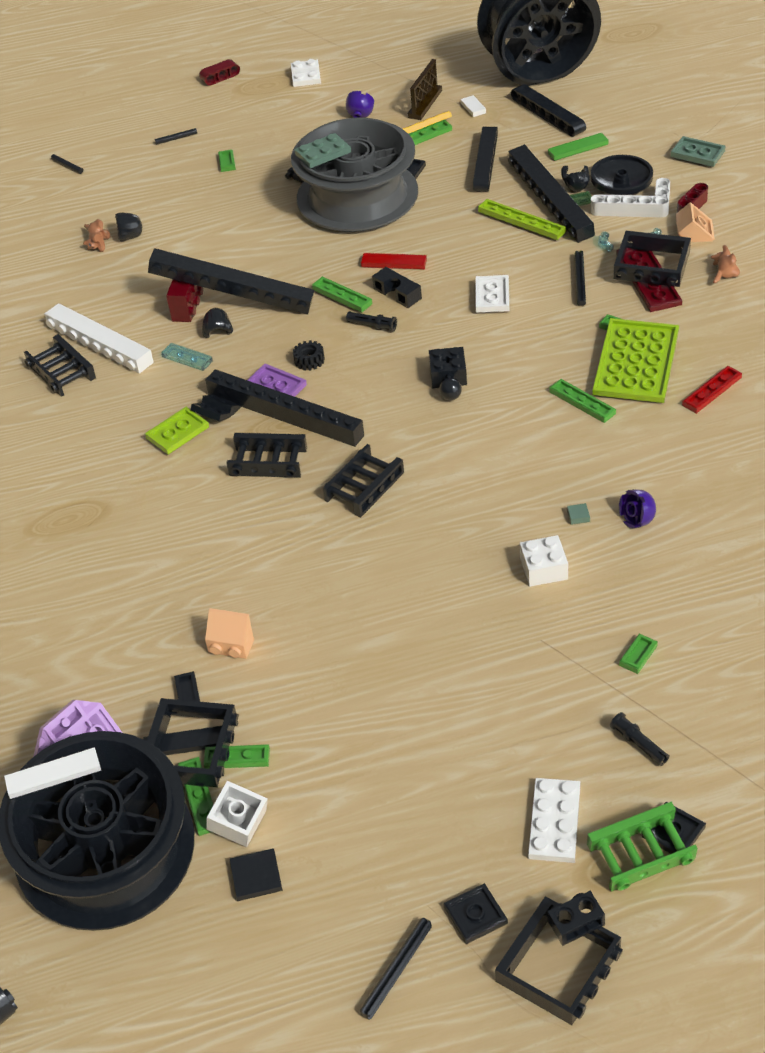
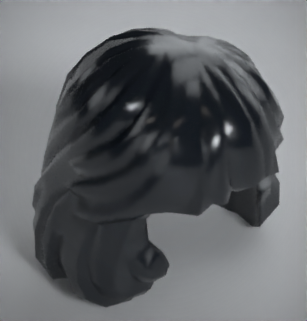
(576, 181)
(128, 226)
(216, 319)

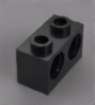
(580, 922)

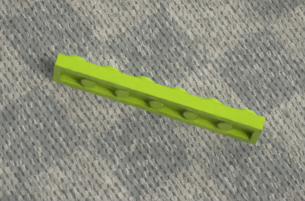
(522, 219)

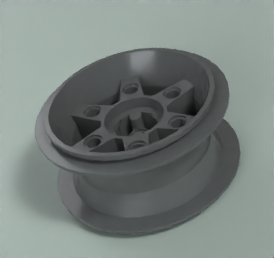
(363, 186)

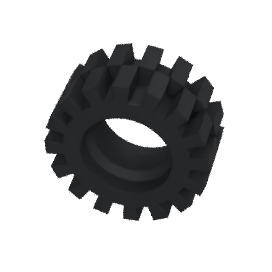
(301, 356)

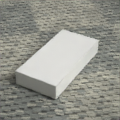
(473, 106)

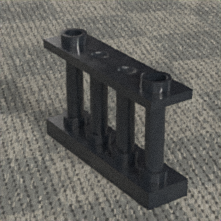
(67, 353)
(267, 442)
(371, 492)

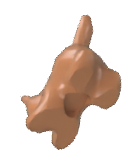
(96, 235)
(726, 264)

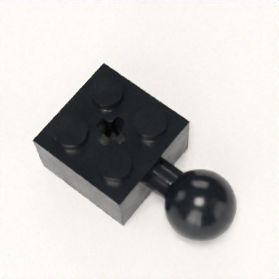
(448, 371)

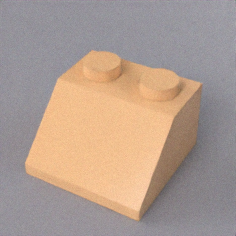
(694, 224)
(229, 633)

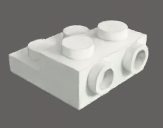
(305, 72)

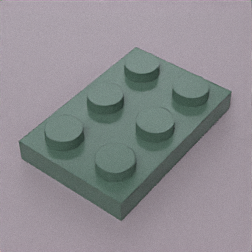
(322, 150)
(698, 151)

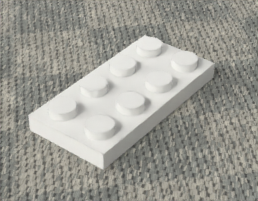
(554, 820)

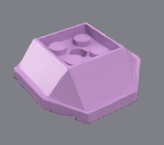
(72, 720)

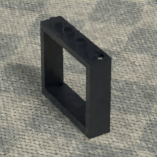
(657, 243)
(225, 712)
(522, 944)

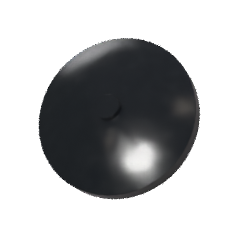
(621, 174)

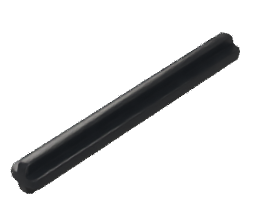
(580, 278)
(395, 968)

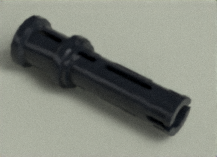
(378, 321)
(632, 733)

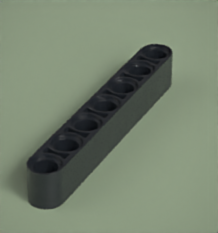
(548, 110)
(485, 159)

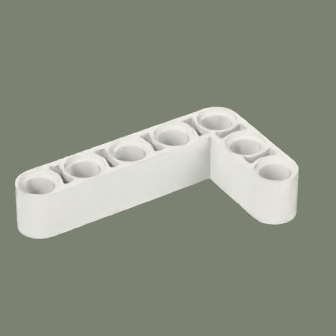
(634, 204)

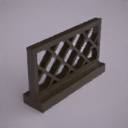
(424, 91)

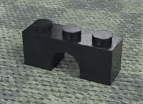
(406, 290)

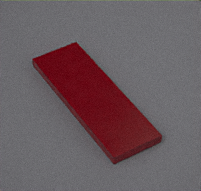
(654, 295)

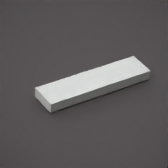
(52, 773)

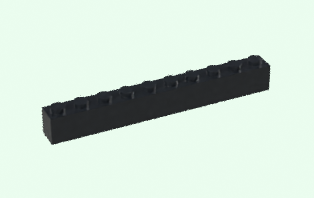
(551, 193)
(230, 281)
(286, 408)

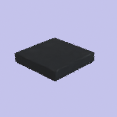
(686, 825)
(255, 874)
(475, 913)

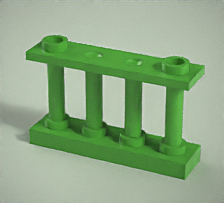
(642, 824)

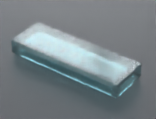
(187, 356)

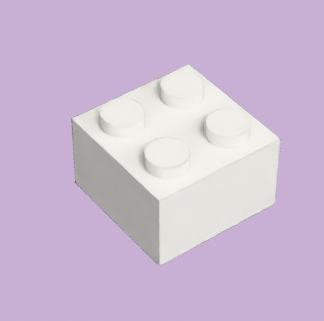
(543, 560)
(236, 813)

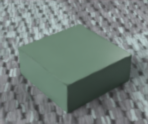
(578, 513)

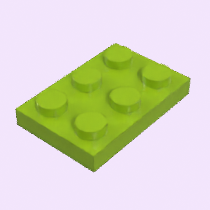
(177, 430)

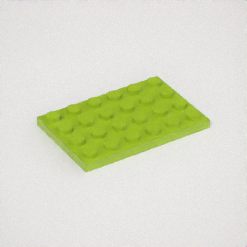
(636, 360)

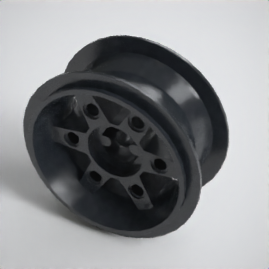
(543, 34)
(129, 782)

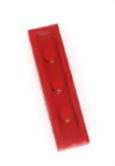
(396, 261)
(712, 389)

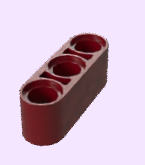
(219, 72)
(696, 195)

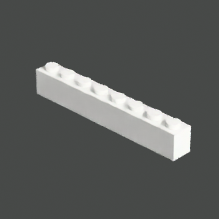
(99, 338)

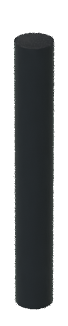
(175, 136)
(66, 163)

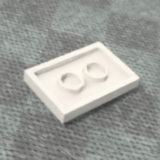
(492, 293)

